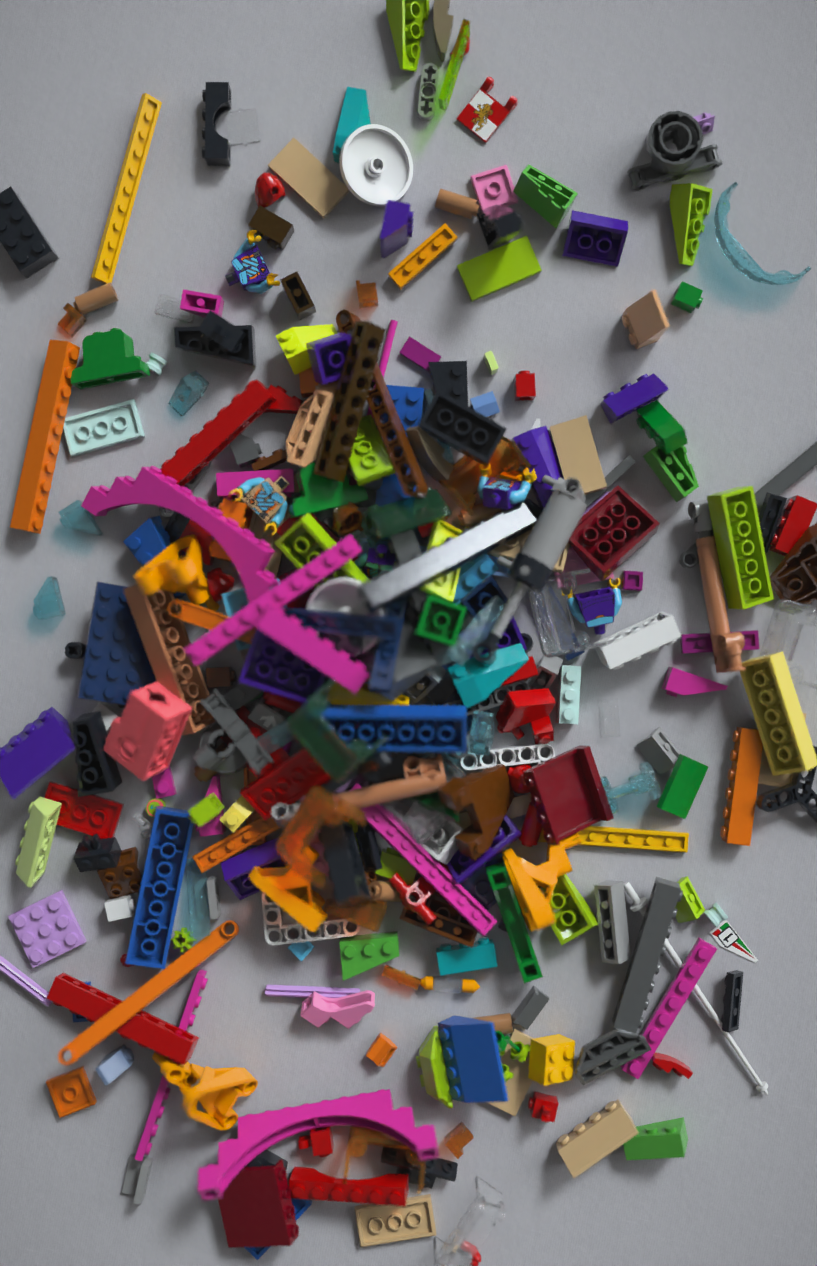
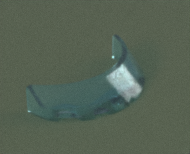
(738, 255)

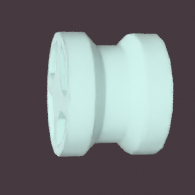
(156, 363)
(716, 915)

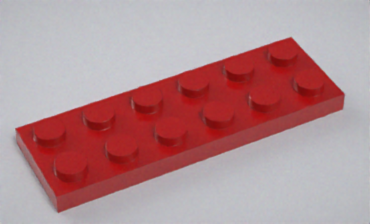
(284, 783)

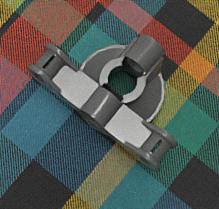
(674, 164)
(240, 753)

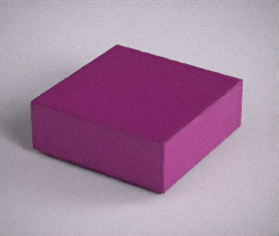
(632, 580)

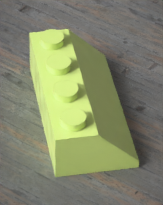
(37, 840)

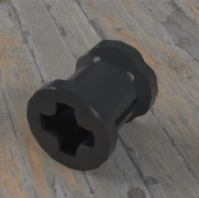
(69, 650)

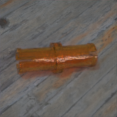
(401, 977)

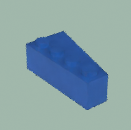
(148, 542)

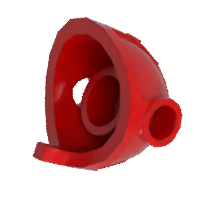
(265, 185)
(219, 583)
(517, 777)

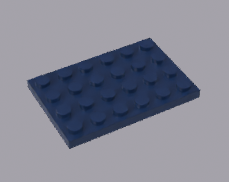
(114, 651)

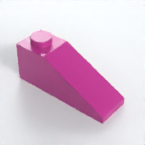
(685, 683)
(214, 825)

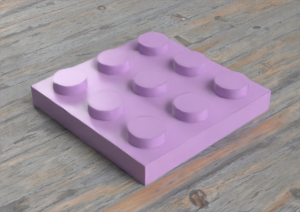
(47, 928)

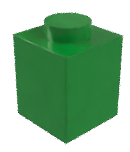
(687, 297)

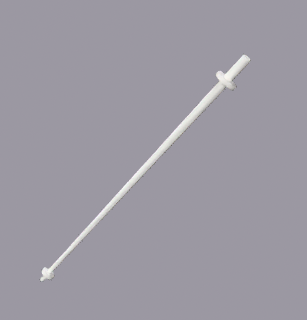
(639, 904)

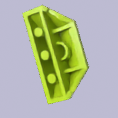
(434, 1069)

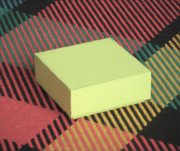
(491, 362)

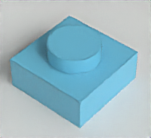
(301, 949)

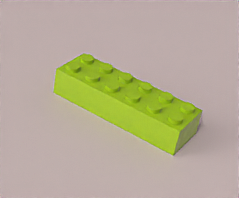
(308, 541)
(740, 547)

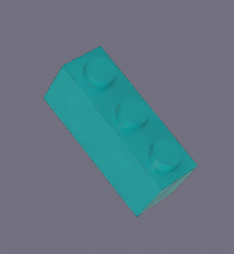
(464, 958)

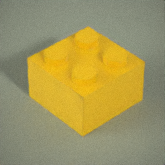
(551, 1059)

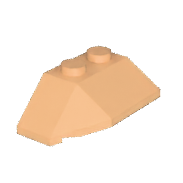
(309, 428)

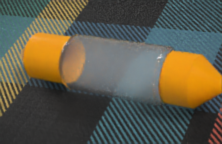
(449, 984)

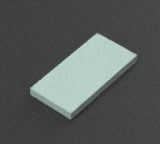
(103, 428)

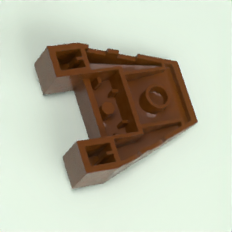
(797, 573)
(487, 800)

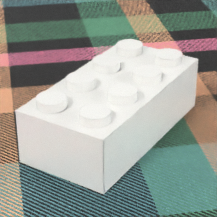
(638, 640)

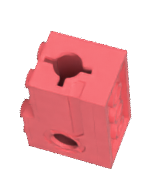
(148, 730)

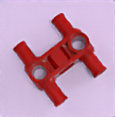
(420, 890)

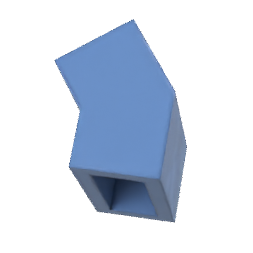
(485, 404)

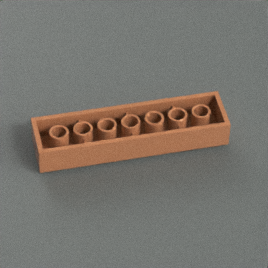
(165, 645)

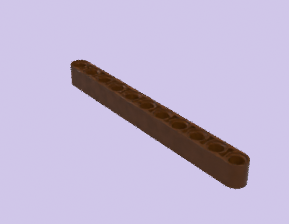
(346, 322)

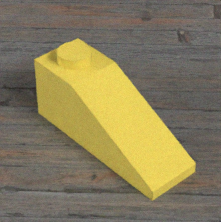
(237, 814)

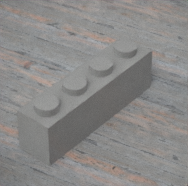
(612, 922)

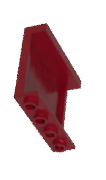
(567, 794)
(259, 1208)

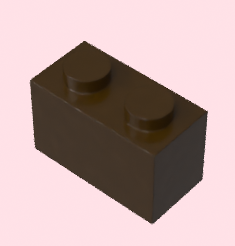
(271, 228)
(298, 295)

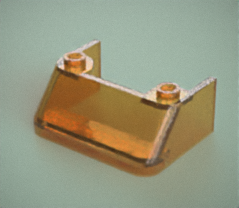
(465, 475)
(315, 808)
(361, 1137)

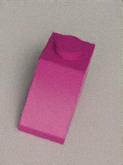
(201, 303)

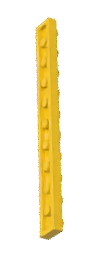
(126, 189)

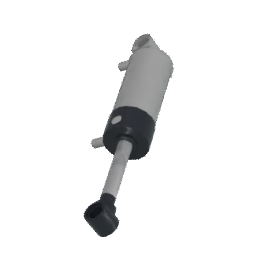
(539, 553)

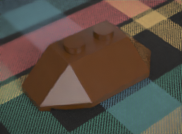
(447, 924)

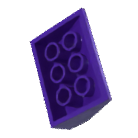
(279, 669)
(34, 751)

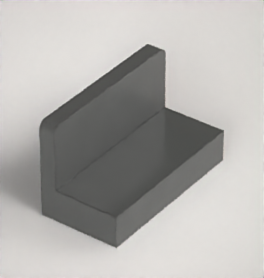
(529, 1008)

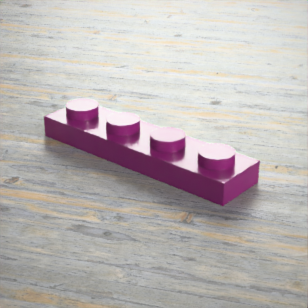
(702, 642)

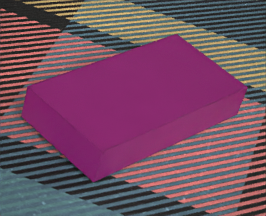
(418, 353)

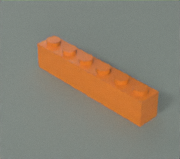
(742, 786)

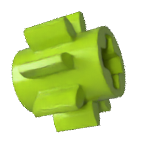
(177, 940)

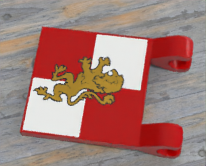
(484, 113)

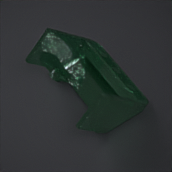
(403, 516)
(323, 743)

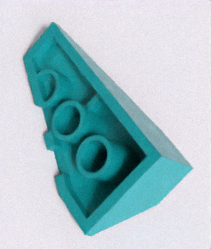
(353, 116)
(478, 681)

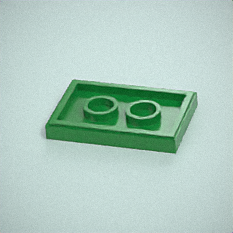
(682, 786)

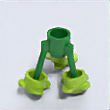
(518, 1051)

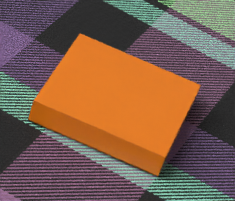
(71, 1092)

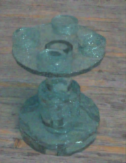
(637, 785)

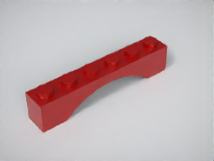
(381, 1190)

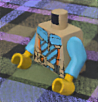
(265, 499)

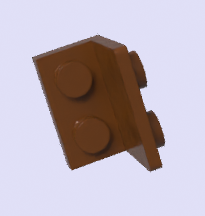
(124, 878)

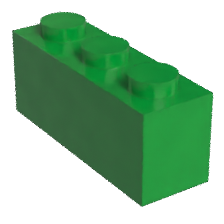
(661, 427)

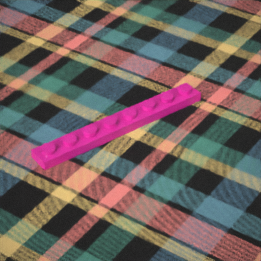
(672, 1003)

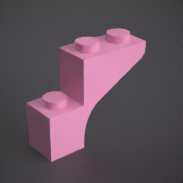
(345, 1010)

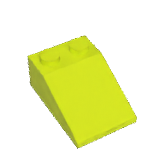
(294, 344)

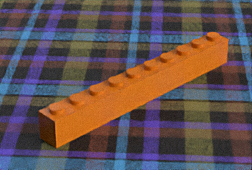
(45, 437)

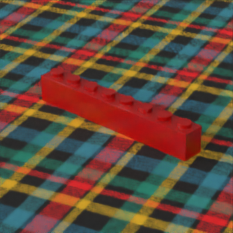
(218, 433)
(142, 1028)

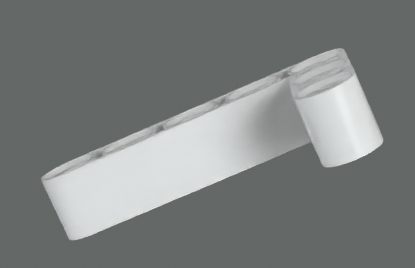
(516, 759)
(303, 934)

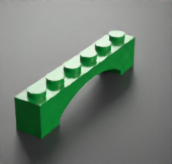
(514, 922)

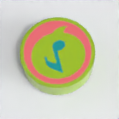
(151, 806)

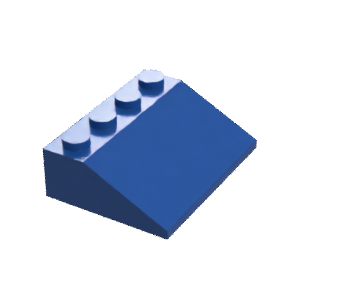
(472, 1060)

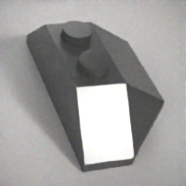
(609, 1053)

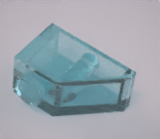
(188, 392)
(79, 519)
(49, 601)
(481, 733)

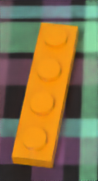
(422, 256)

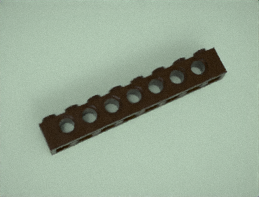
(349, 401)

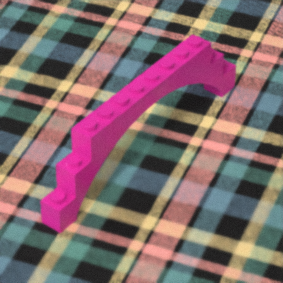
(154, 488)
(265, 1129)

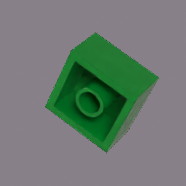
(440, 621)

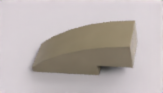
(442, 26)
(429, 453)

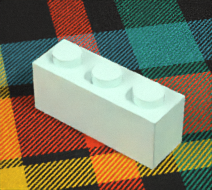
(568, 694)

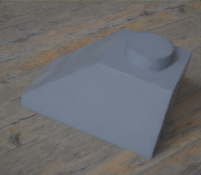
(115, 1064)

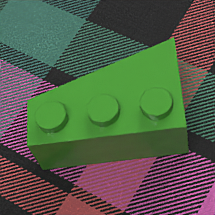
(545, 195)
(673, 471)
(367, 951)
(658, 1141)

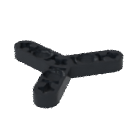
(374, 762)
(792, 794)

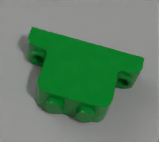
(108, 360)
(323, 494)

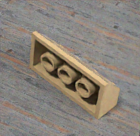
(596, 1137)

